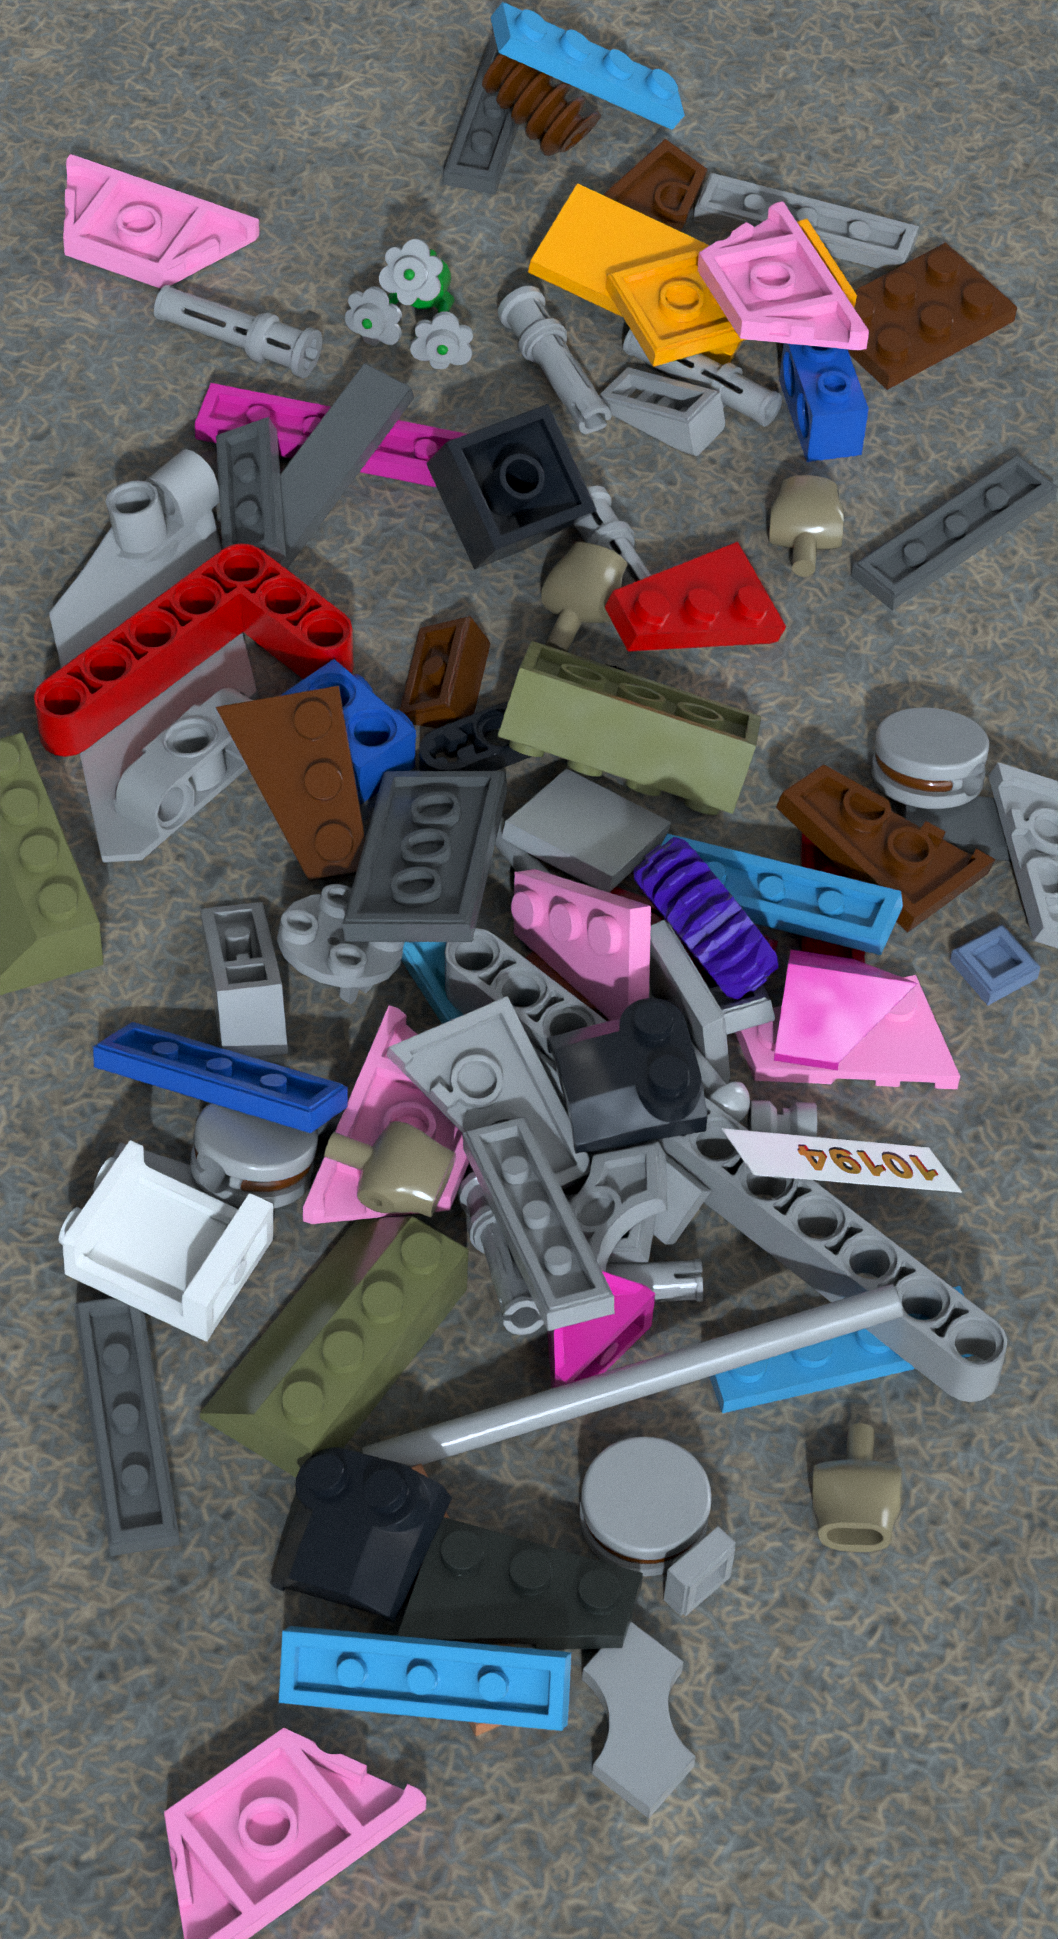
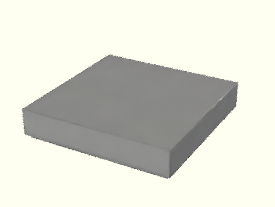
(585, 830)
(679, 982)

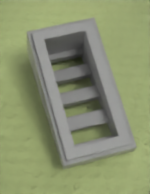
(684, 417)

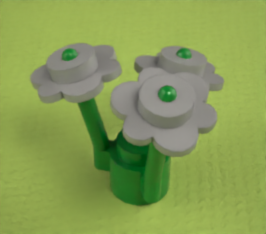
(419, 280)

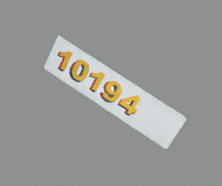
(840, 1160)

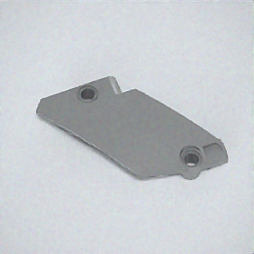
(175, 749)

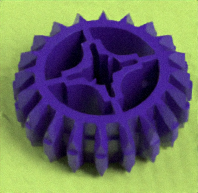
(706, 917)

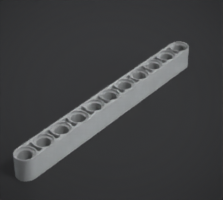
(774, 1223)

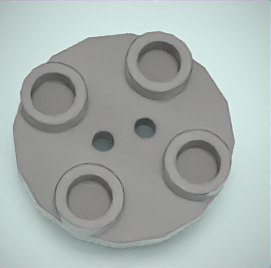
(316, 946)

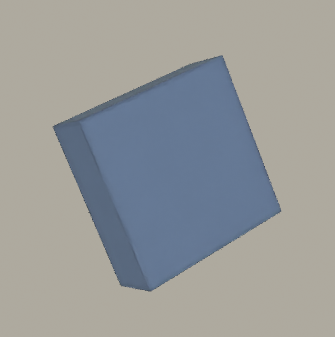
(995, 964)

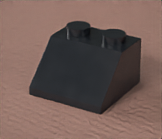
(510, 485)

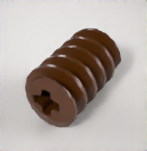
(539, 104)

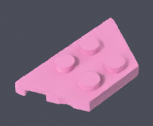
(144, 226)
(779, 286)
(377, 1099)
(275, 1833)

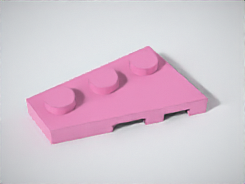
(586, 937)
(898, 1049)

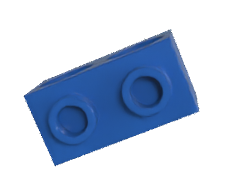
(824, 401)
(376, 734)

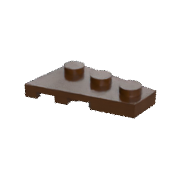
(306, 775)

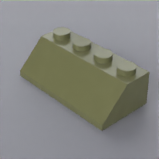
(630, 729)
(44, 905)
(341, 1341)

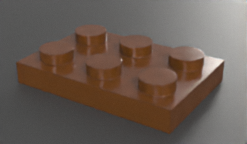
(926, 314)

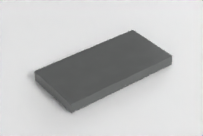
(426, 857)

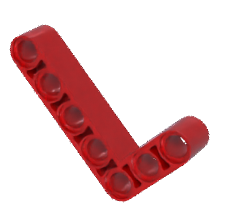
(181, 629)

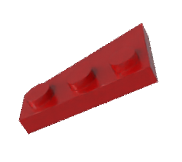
(697, 605)

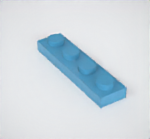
(587, 65)
(805, 898)
(810, 1369)
(425, 1678)

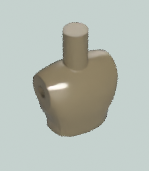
(807, 519)
(580, 589)
(399, 1172)
(857, 1496)

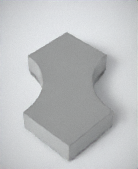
(619, 1194)
(642, 1751)

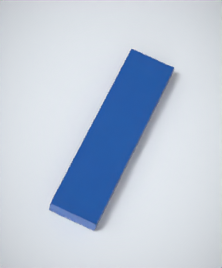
(221, 1077)

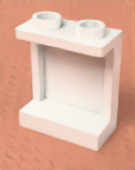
(164, 1244)

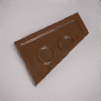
(662, 185)
(880, 846)

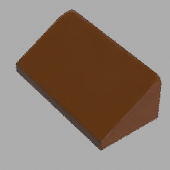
(445, 673)

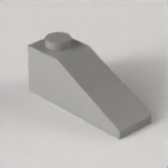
(245, 980)

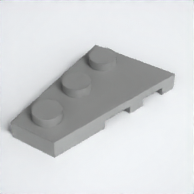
(1030, 826)
(488, 1073)

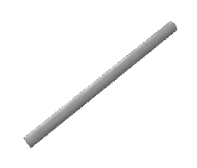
(641, 1378)

